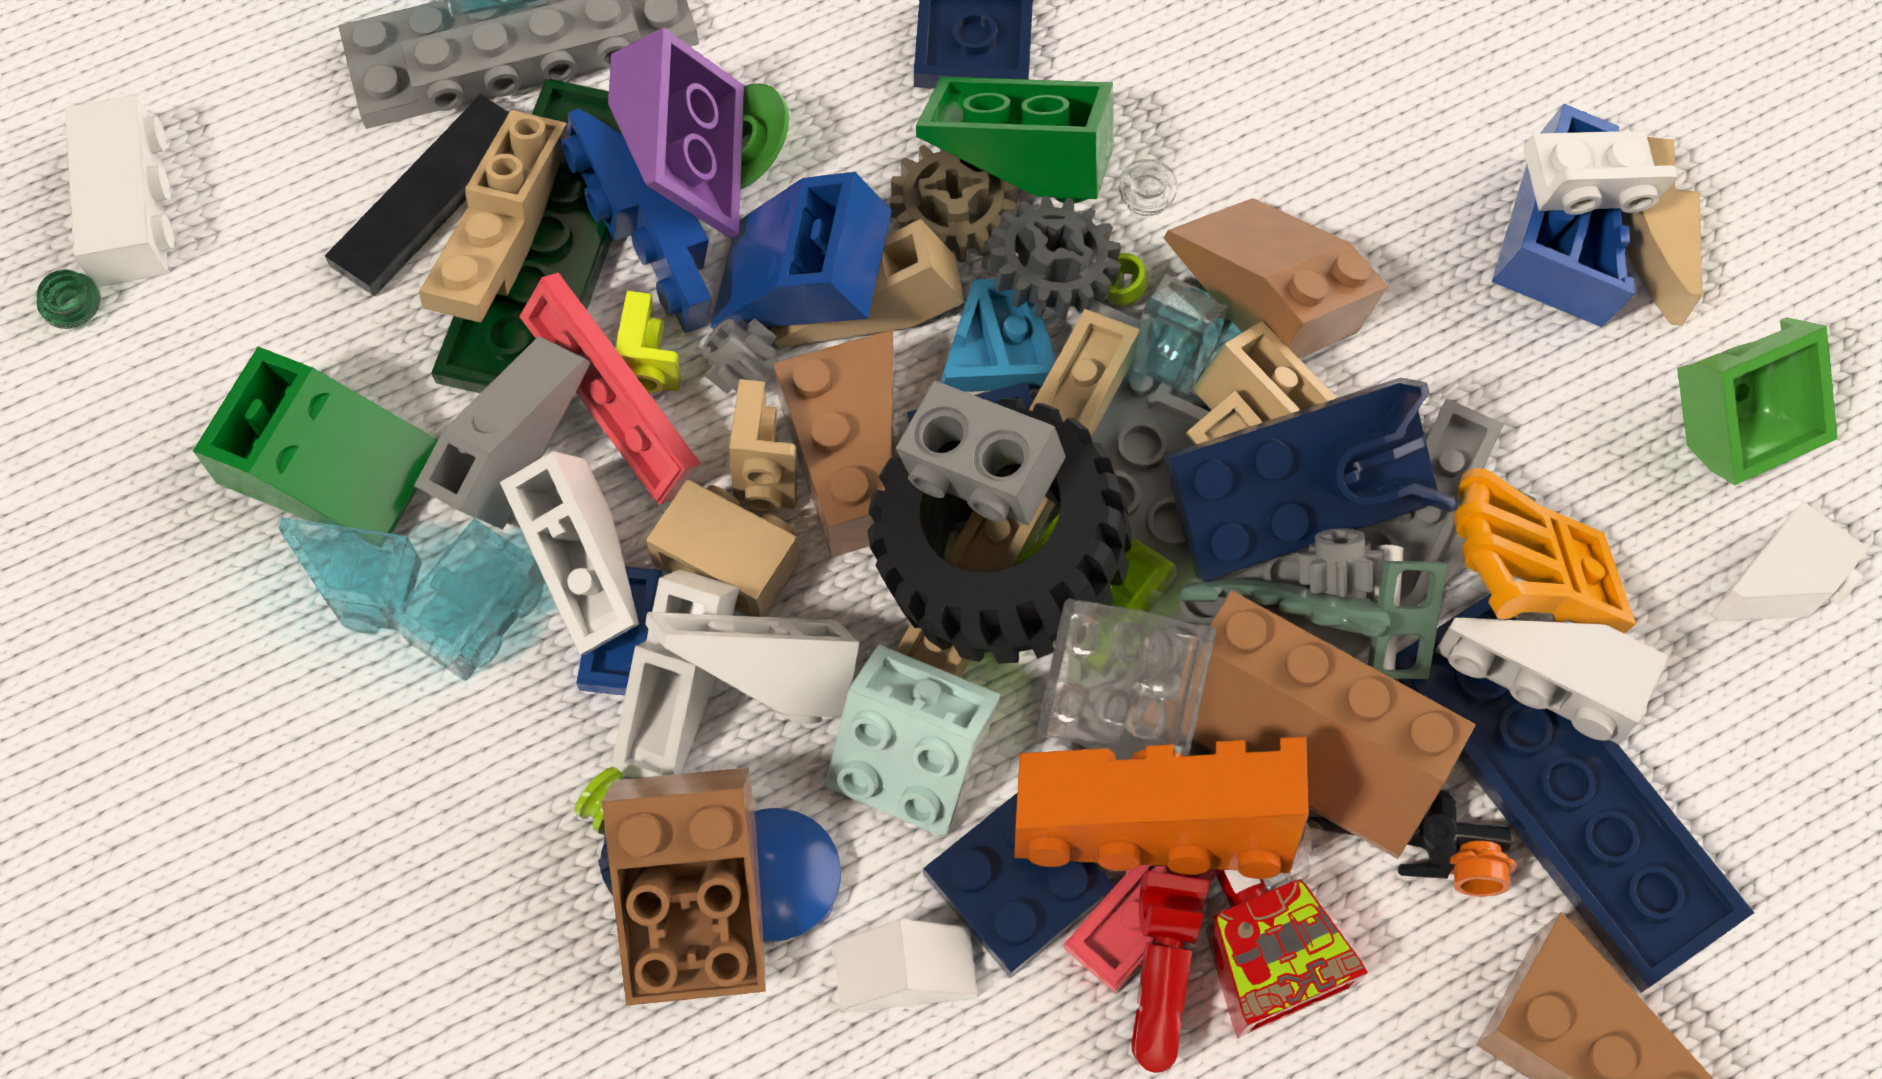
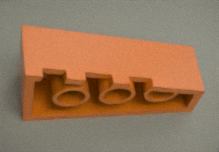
(1165, 808)

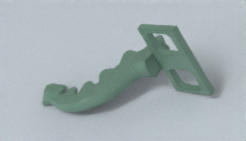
(1350, 615)

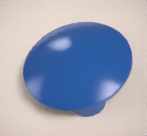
(795, 873)

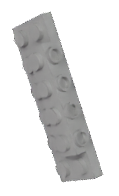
(435, 62)

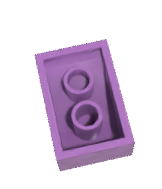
(681, 125)

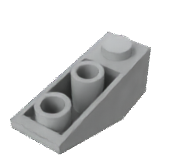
(502, 431)

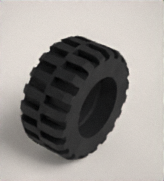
(1016, 605)

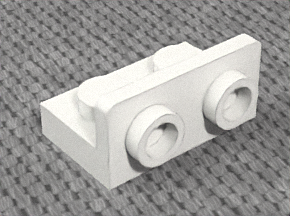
(1595, 171)

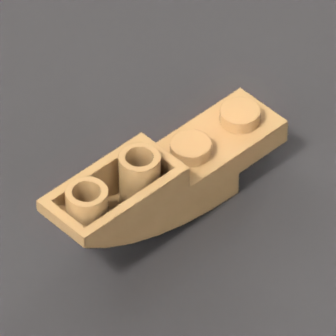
(501, 218)

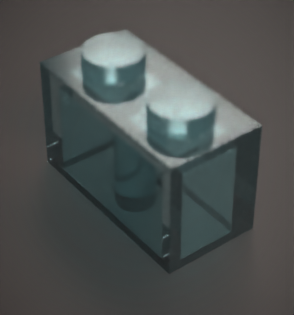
(470, 600)

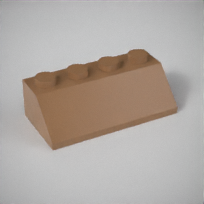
(1370, 740)

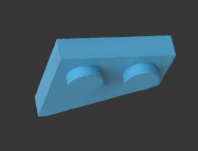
(997, 343)

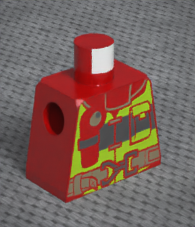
(1276, 952)

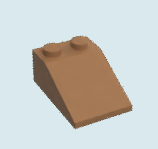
(1280, 273)

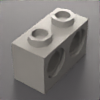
(989, 440)

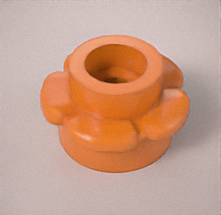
(1482, 869)

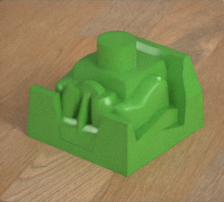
(1760, 401)

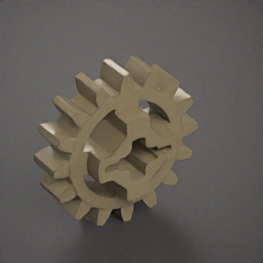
(951, 199)

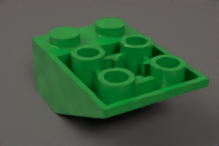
(313, 447)

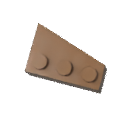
(842, 430)
(1579, 1018)

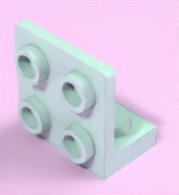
(909, 739)

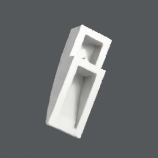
(665, 691)

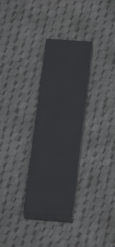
(417, 201)

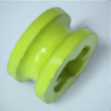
(590, 801)

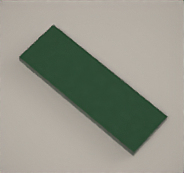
(564, 244)

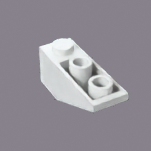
(1570, 668)

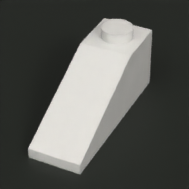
(574, 546)
(782, 662)

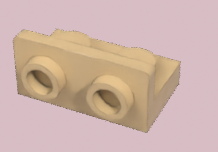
(760, 465)

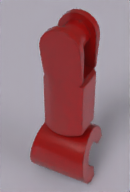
(1173, 915)

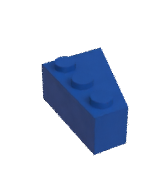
(1565, 257)

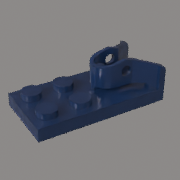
(1302, 475)

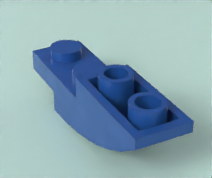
(658, 227)

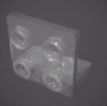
(1125, 677)

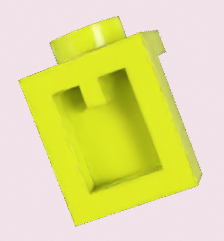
(641, 343)

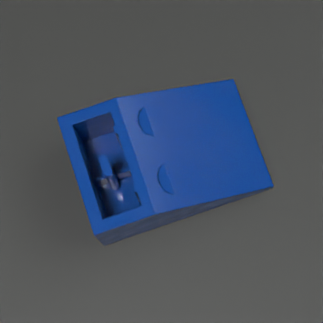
(806, 255)

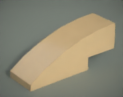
(1668, 244)

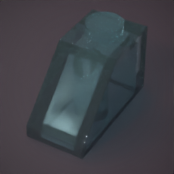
(1178, 335)
(355, 570)

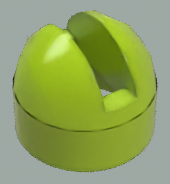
(1138, 286)

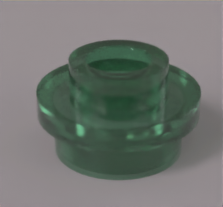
(61, 287)

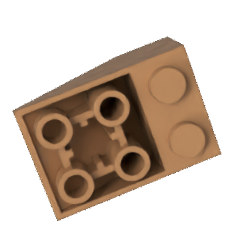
(686, 885)

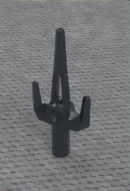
(1440, 837)

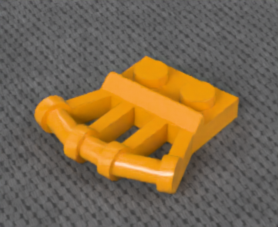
(1561, 559)

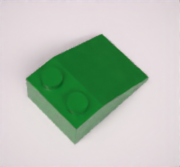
(1028, 132)

